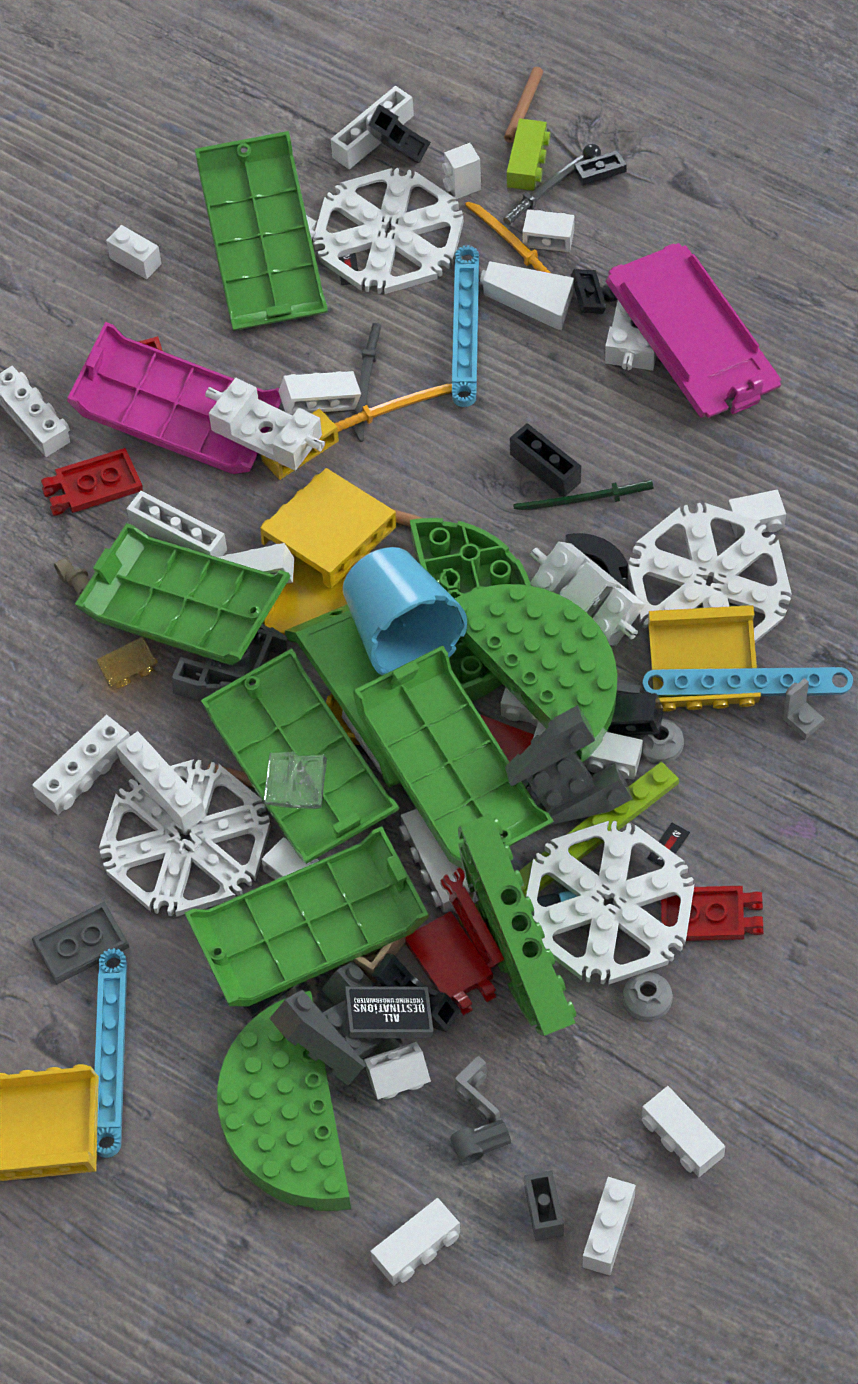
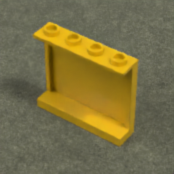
(330, 525)
(304, 598)
(703, 641)
(48, 1122)

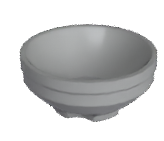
(663, 750)
(645, 1007)

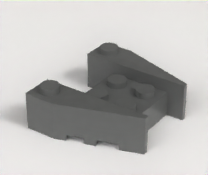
(200, 680)
(561, 776)
(327, 1032)

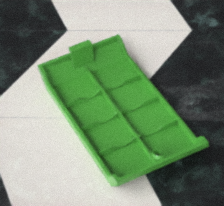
(260, 231)
(180, 596)
(344, 665)
(291, 716)
(444, 752)
(308, 921)

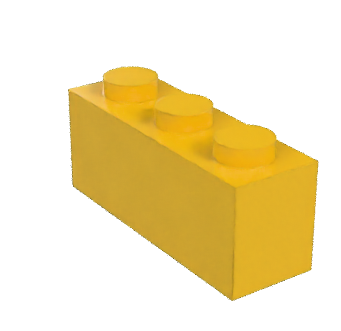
(329, 436)

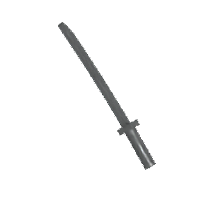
(529, 200)
(368, 356)

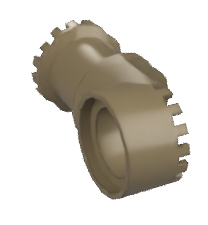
(75, 578)

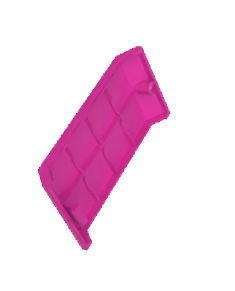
(159, 400)

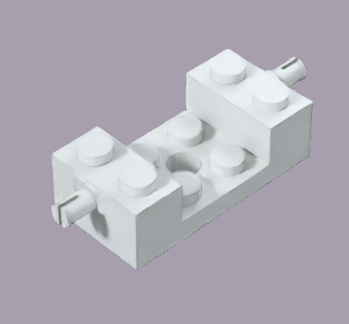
(627, 345)
(242, 415)
(559, 570)

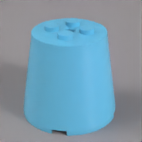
(400, 609)

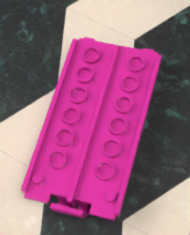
(693, 330)

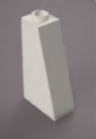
(529, 291)

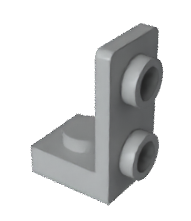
(799, 713)
(472, 1077)

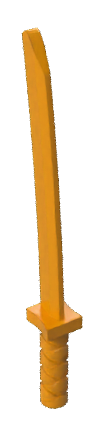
(530, 257)
(369, 413)

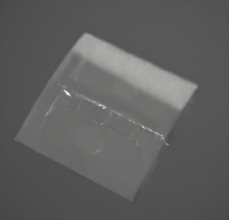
(295, 780)

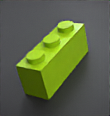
(527, 154)

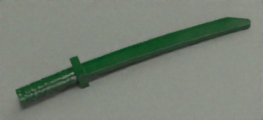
(614, 491)

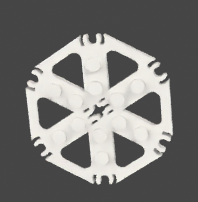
(402, 238)
(704, 556)
(202, 849)
(605, 920)

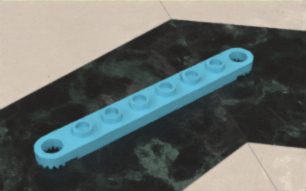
(465, 326)
(746, 680)
(110, 1049)

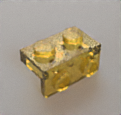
(126, 663)

